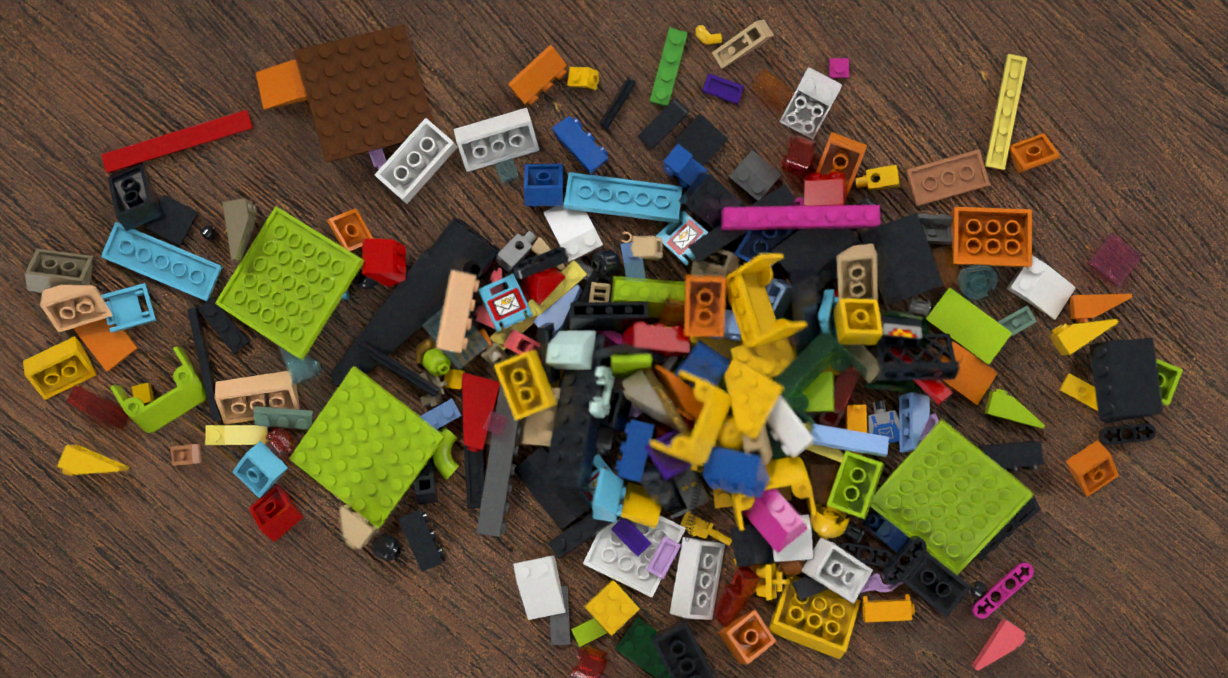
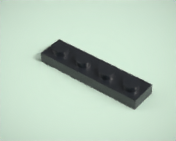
(577, 535)

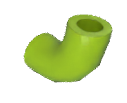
(442, 456)

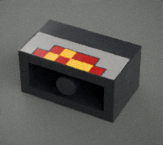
(901, 332)

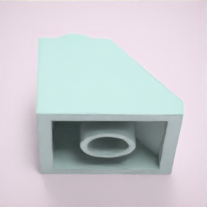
(571, 350)

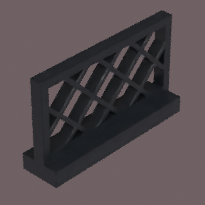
(917, 368)

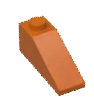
(1090, 306)

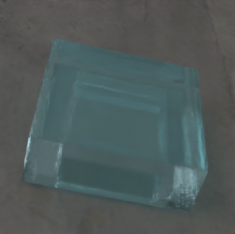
(507, 170)

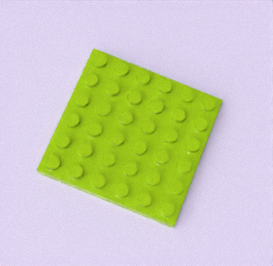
(289, 282)
(366, 447)
(950, 497)

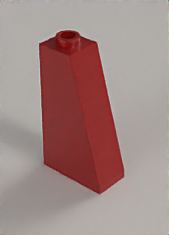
(478, 399)

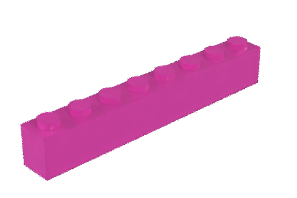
(800, 217)

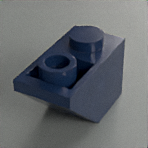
(885, 531)

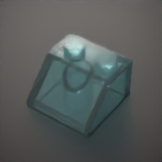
(301, 370)

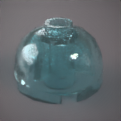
(976, 280)

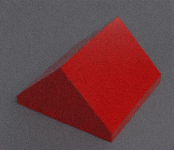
(542, 284)

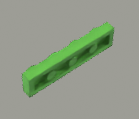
(668, 67)

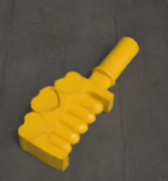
(703, 529)

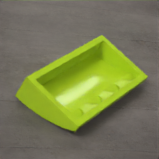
(969, 325)

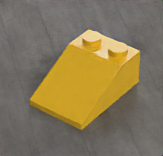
(1072, 337)
(81, 460)

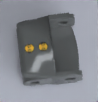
(685, 485)

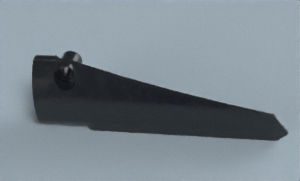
(421, 293)

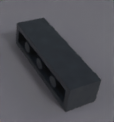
(606, 315)

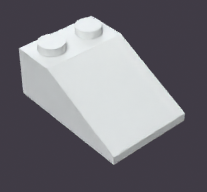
(573, 231)
(1042, 287)
(837, 570)
(540, 587)

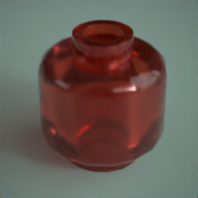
(279, 441)

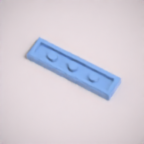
(850, 440)

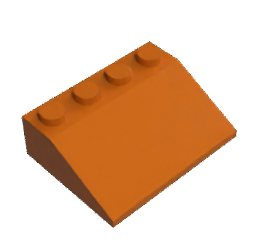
(992, 236)

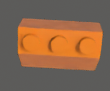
(538, 76)

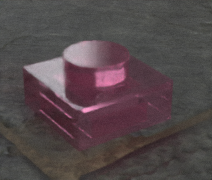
(495, 423)

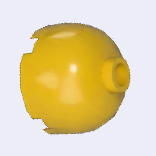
(729, 436)
(828, 522)

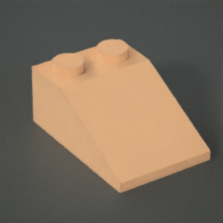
(73, 306)

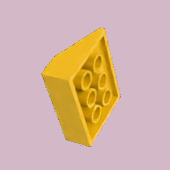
(817, 622)

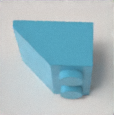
(259, 469)
(608, 496)

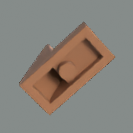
(186, 454)

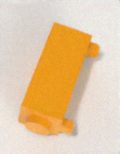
(856, 419)
(887, 609)

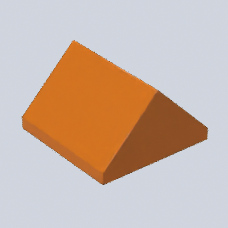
(1033, 153)
(350, 230)

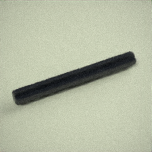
(397, 368)

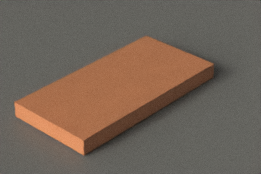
(947, 177)

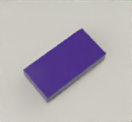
(723, 89)
(631, 536)

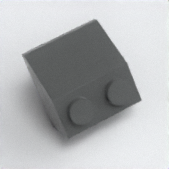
(754, 176)

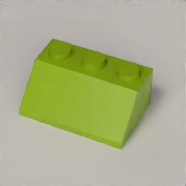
(855, 484)

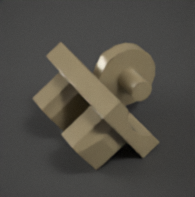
(495, 355)
(428, 400)

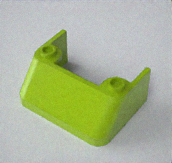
(170, 406)

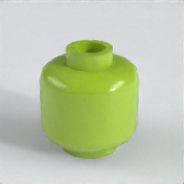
(436, 362)

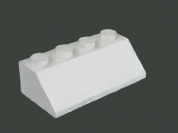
(496, 139)
(416, 160)
(788, 429)
(697, 579)

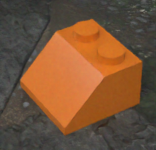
(1092, 468)
(747, 637)

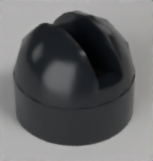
(209, 233)
(979, 589)

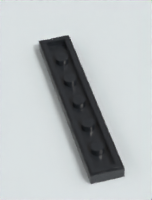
(719, 238)
(204, 361)
(474, 474)

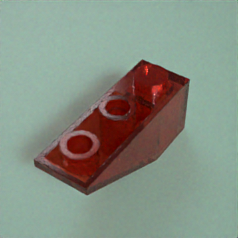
(843, 389)

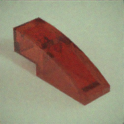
(97, 406)
(736, 595)

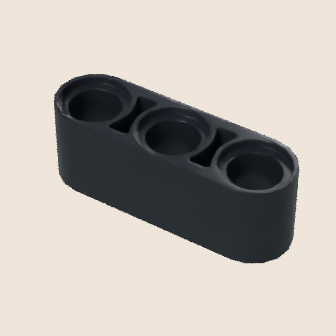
(663, 124)

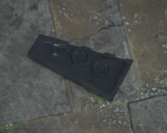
(1028, 510)

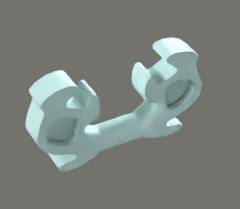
(602, 405)

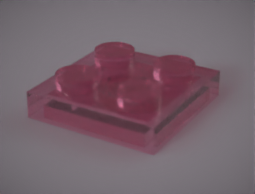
(1115, 259)

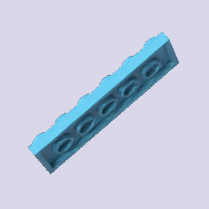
(623, 197)
(161, 261)

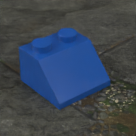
(543, 185)

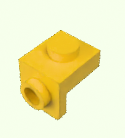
(583, 77)

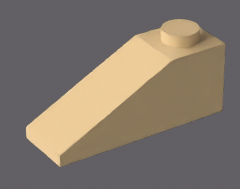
(743, 43)

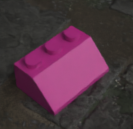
(775, 519)

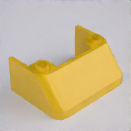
(752, 305)
(706, 431)
(781, 473)

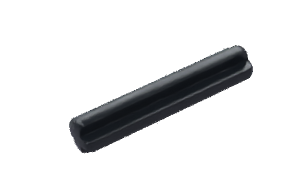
(617, 103)

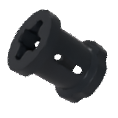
(854, 532)

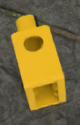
(888, 178)

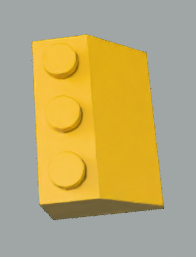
(59, 368)

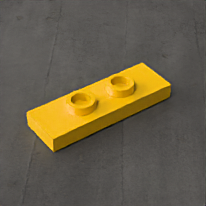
(1079, 390)

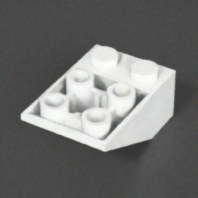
(810, 103)

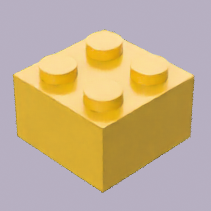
(857, 321)
(611, 607)

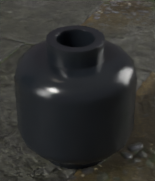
(605, 262)
(386, 547)

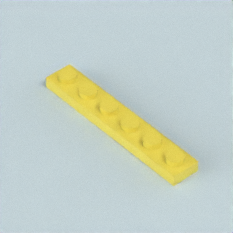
(1005, 112)
(573, 275)

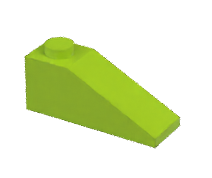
(1008, 408)

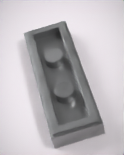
(560, 623)

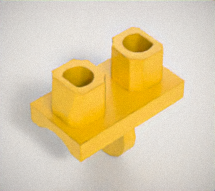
(772, 584)

